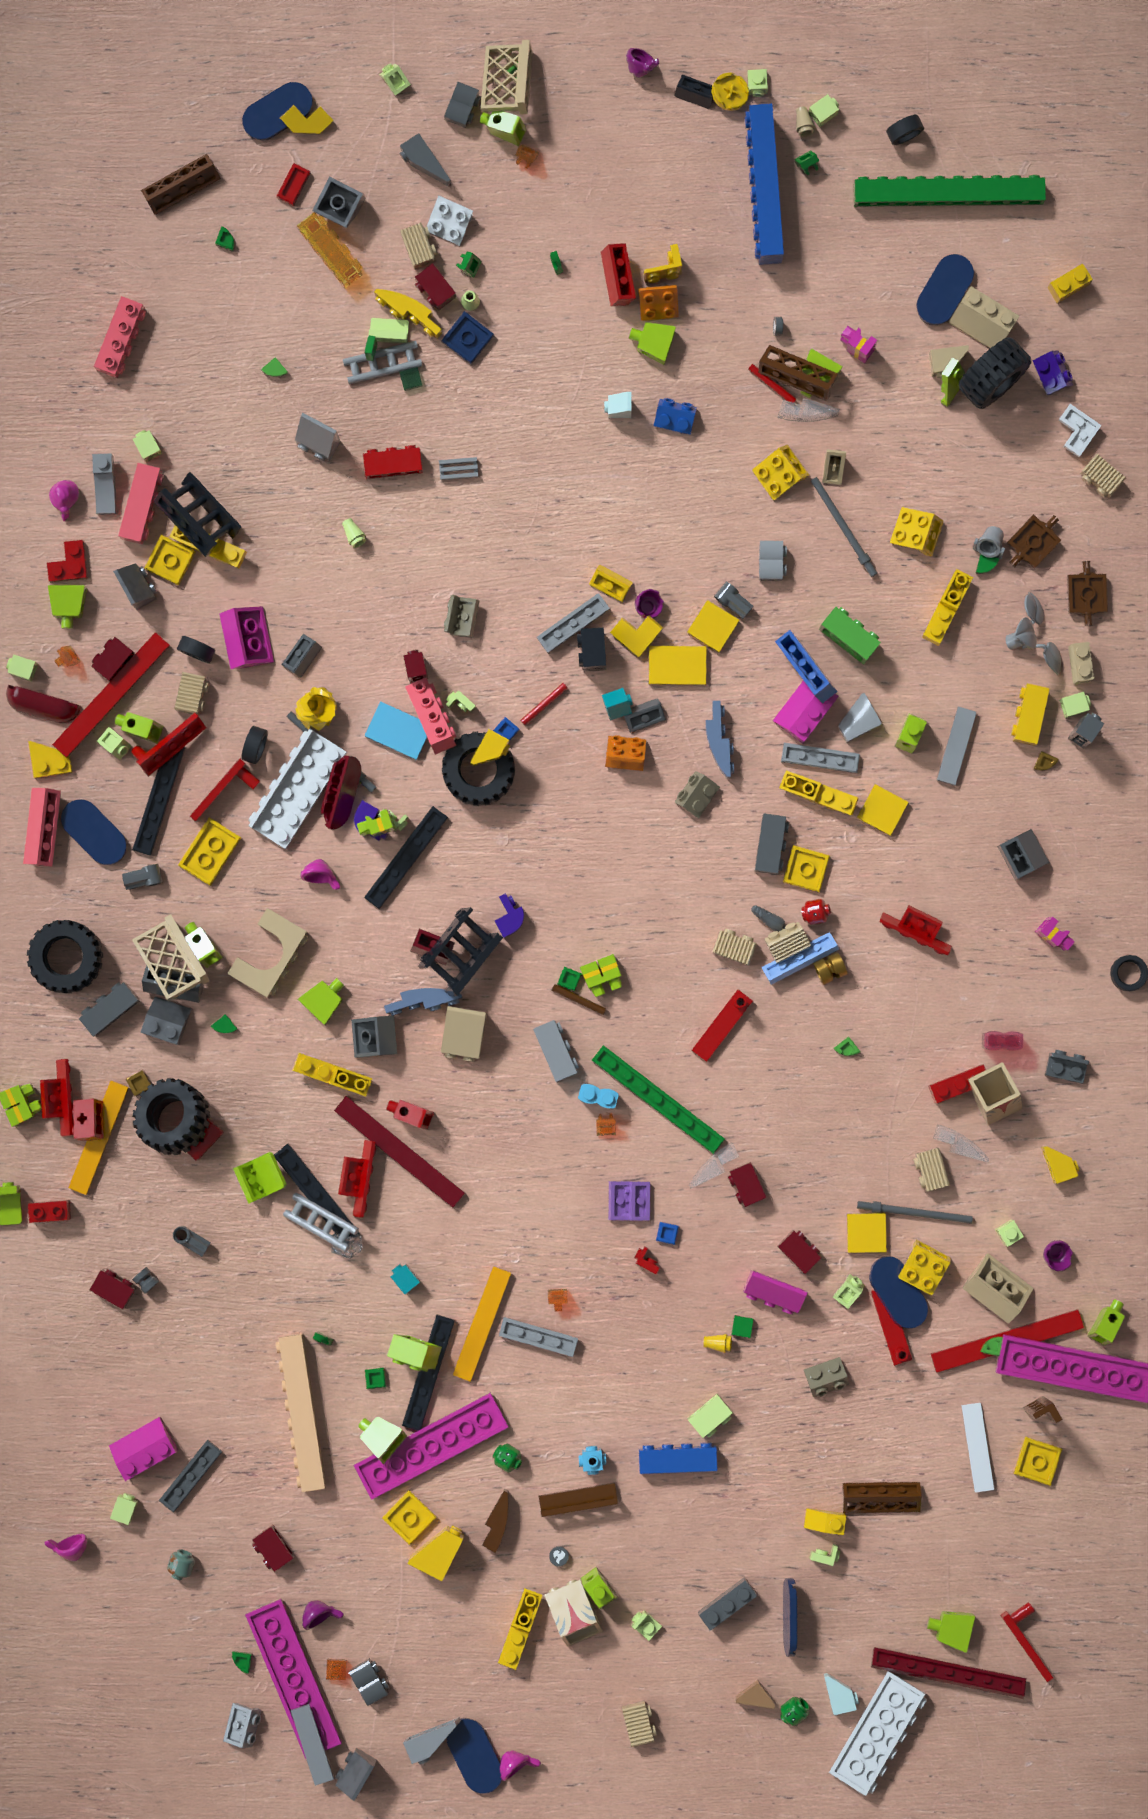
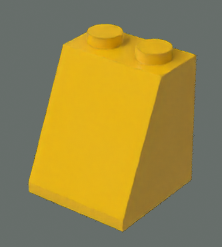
(438, 1553)

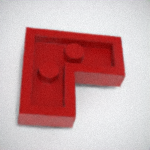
(73, 567)

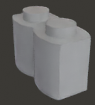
(771, 560)

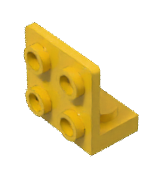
(668, 271)
(780, 471)
(917, 530)
(924, 1267)

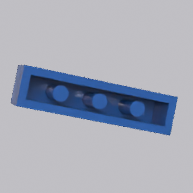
(806, 666)
(677, 1459)

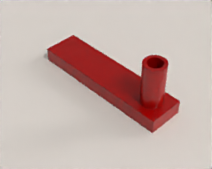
(169, 746)
(238, 770)
(722, 1025)
(893, 1334)
(1012, 1621)

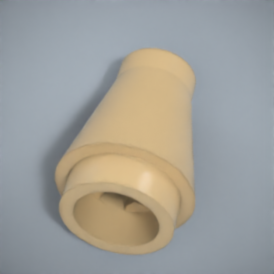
(804, 123)

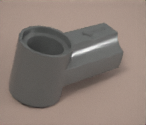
(730, 597)
(147, 876)
(193, 1241)

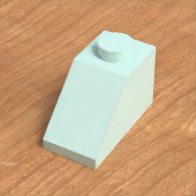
(618, 405)
(840, 1695)

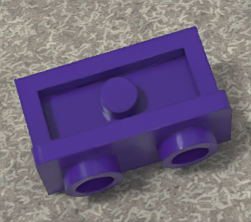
(1053, 372)

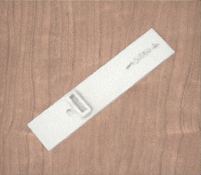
(977, 1447)

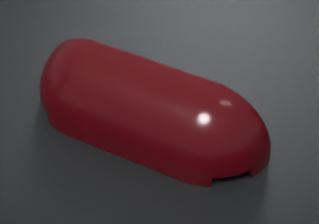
(41, 705)
(341, 791)

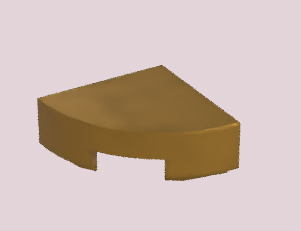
(1045, 762)

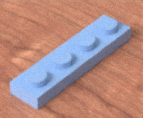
(819, 949)

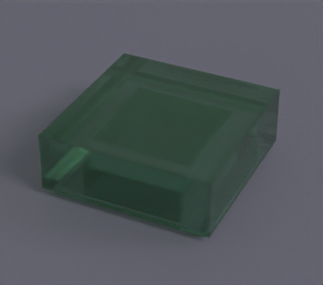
(410, 379)

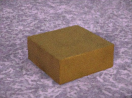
(138, 1082)

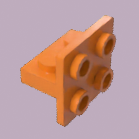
(658, 302)
(625, 753)

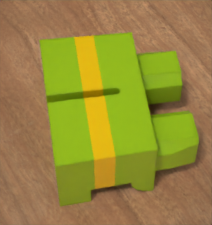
(377, 826)
(610, 973)
(24, 1110)

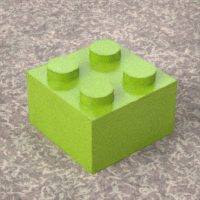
(413, 1352)

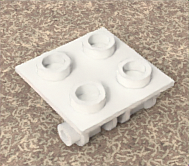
(449, 220)

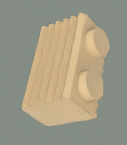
(418, 246)
(1102, 476)
(1081, 662)
(191, 693)
(787, 942)
(734, 947)
(931, 1169)
(638, 1723)

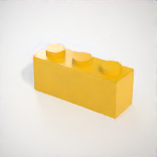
(1030, 714)

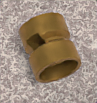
(830, 968)

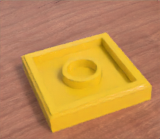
(170, 560)
(713, 626)
(882, 810)
(806, 868)
(866, 1232)
(1037, 1461)
(409, 1517)

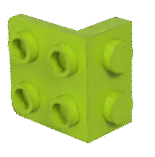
(260, 1177)
(10, 1204)

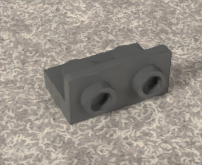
(1066, 1067)

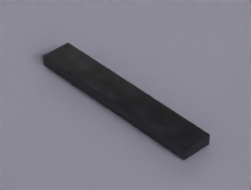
(157, 804)
(406, 857)
(309, 1184)
(426, 1380)

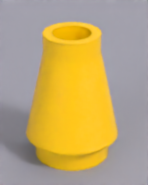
(718, 1342)

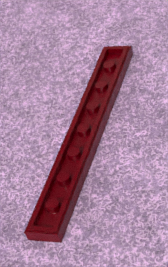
(399, 1151)
(948, 1673)

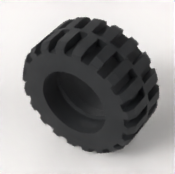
(995, 373)
(460, 788)
(39, 951)
(153, 1103)

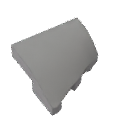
(859, 719)

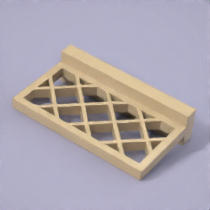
(522, 82)
(186, 954)

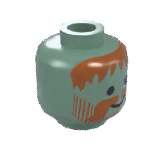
(180, 1564)

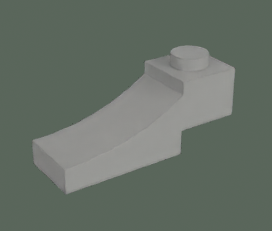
(104, 483)

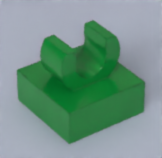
(806, 160)
(469, 264)

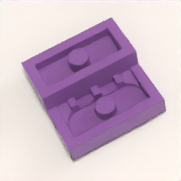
(629, 1200)

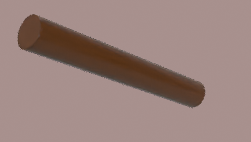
(578, 999)

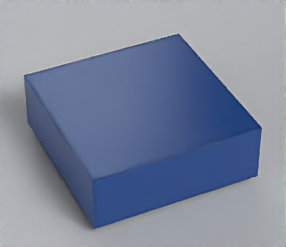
(506, 729)
(667, 1233)

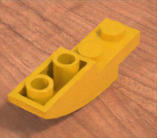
(402, 306)
(222, 552)
(947, 607)
(818, 793)
(332, 1074)
(520, 1629)

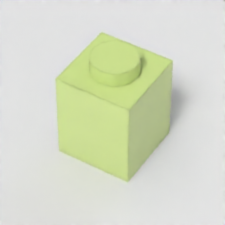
(824, 110)
(147, 445)
(22, 667)
(1075, 704)
(1009, 1233)
(124, 1508)

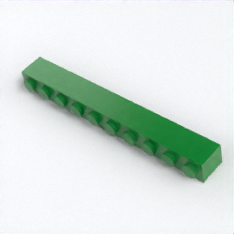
(949, 191)

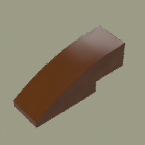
(497, 1522)

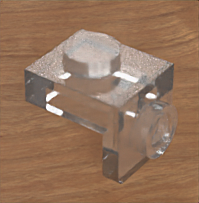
(354, 1243)

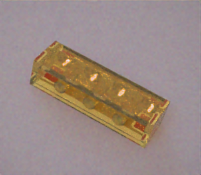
(330, 250)

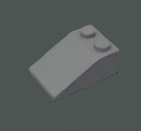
(316, 437)

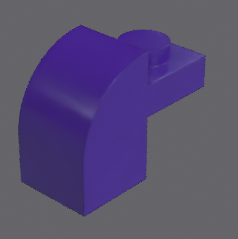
(367, 810)
(513, 920)

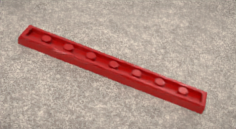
(111, 695)
(1035, 1331)

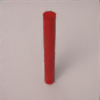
(772, 384)
(543, 704)

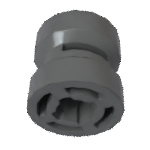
(149, 1283)

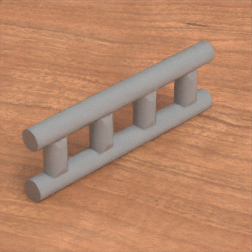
(393, 367)
(332, 1219)

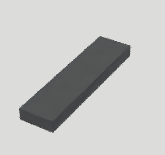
(190, 1476)

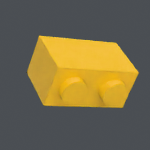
(1070, 283)

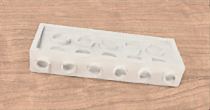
(296, 788)
(878, 1734)

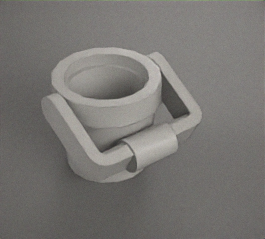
(990, 543)

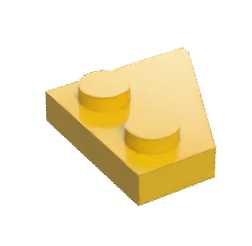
(48, 761)

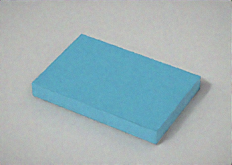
(397, 730)

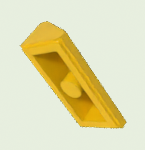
(610, 583)

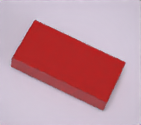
(293, 184)

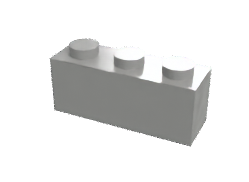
(556, 1050)

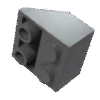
(1023, 854)

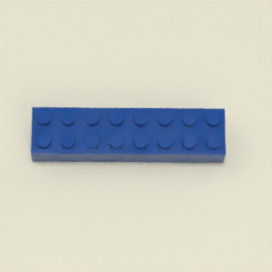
(765, 184)

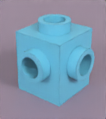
(592, 1452)

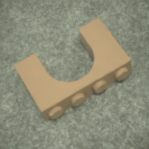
(266, 980)

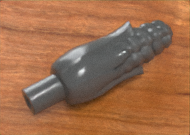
(771, 920)

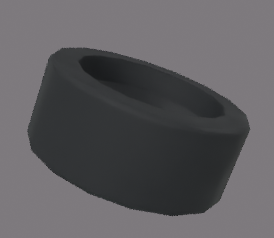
(905, 129)
(196, 649)
(254, 744)
(1129, 987)

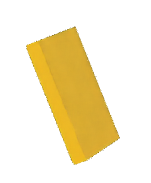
(677, 665)
(209, 851)

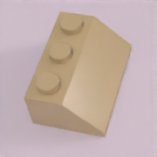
(983, 318)
(998, 1288)

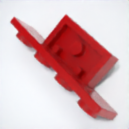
(919, 927)
(57, 1097)
(356, 1177)

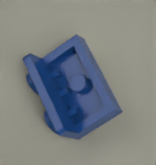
(675, 416)

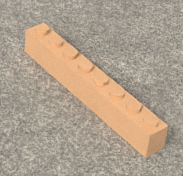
(302, 1413)

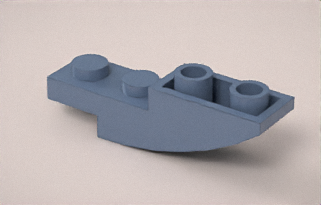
(720, 748)
(431, 998)

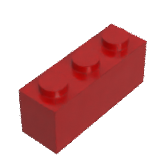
(618, 274)
(392, 462)
(954, 1085)

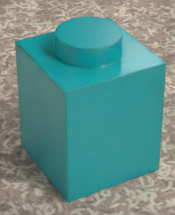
(617, 703)
(404, 1278)

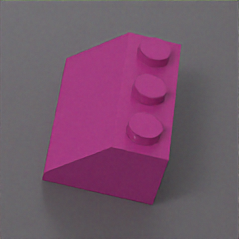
(246, 637)
(802, 712)
(774, 1292)
(142, 1448)

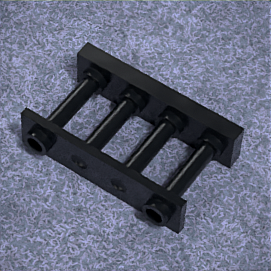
(187, 524)
(478, 955)

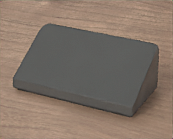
(302, 655)
(645, 715)

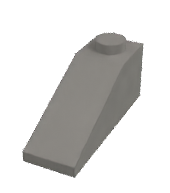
(424, 1744)

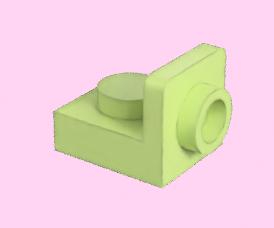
(394, 78)
(757, 82)
(464, 703)
(114, 743)
(401, 824)
(849, 1291)
(822, 1557)
(645, 1624)

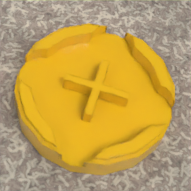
(730, 91)

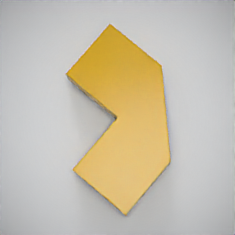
(313, 124)

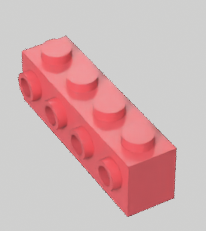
(119, 337)
(140, 503)
(430, 715)
(42, 827)

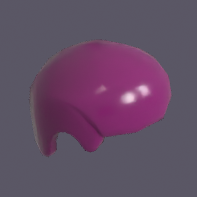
(649, 603)
(1058, 1255)

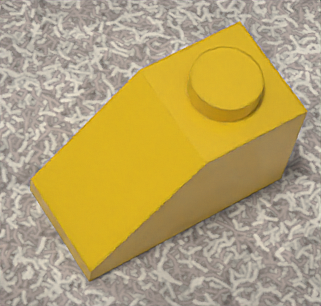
(491, 748)
(1060, 1165)
(825, 1521)

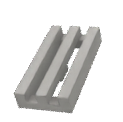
(458, 468)

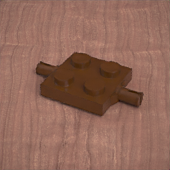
(1034, 541)
(1087, 593)

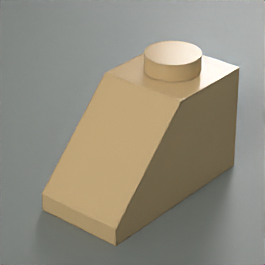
(941, 357)

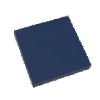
(467, 338)

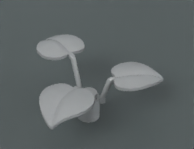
(1026, 637)

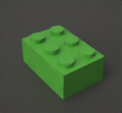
(850, 635)

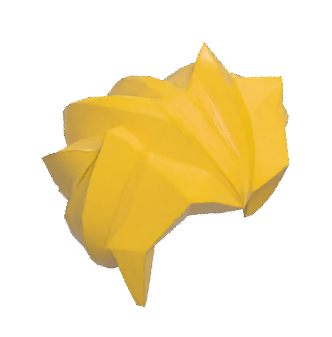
(316, 708)

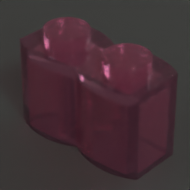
(1008, 1041)

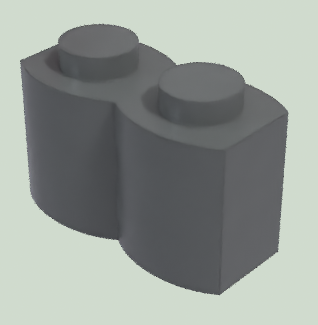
(462, 104)
(369, 1682)

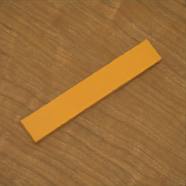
(94, 1149)
(481, 1323)

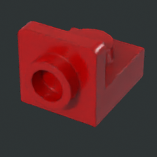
(649, 1263)

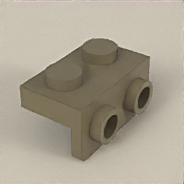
(461, 616)
(697, 794)
(826, 1377)

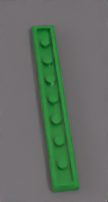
(658, 1099)

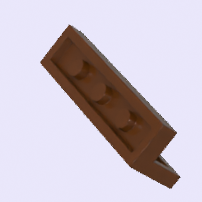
(182, 186)
(791, 376)
(1043, 1406)
(882, 1494)
(578, 1499)

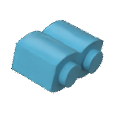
(604, 1097)

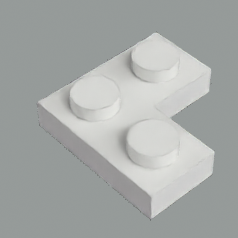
(1083, 428)

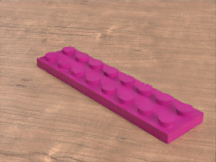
(1073, 1368)
(432, 1445)
(290, 1668)

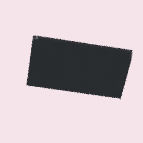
(694, 91)

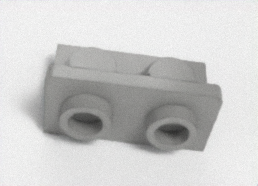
(242, 1726)

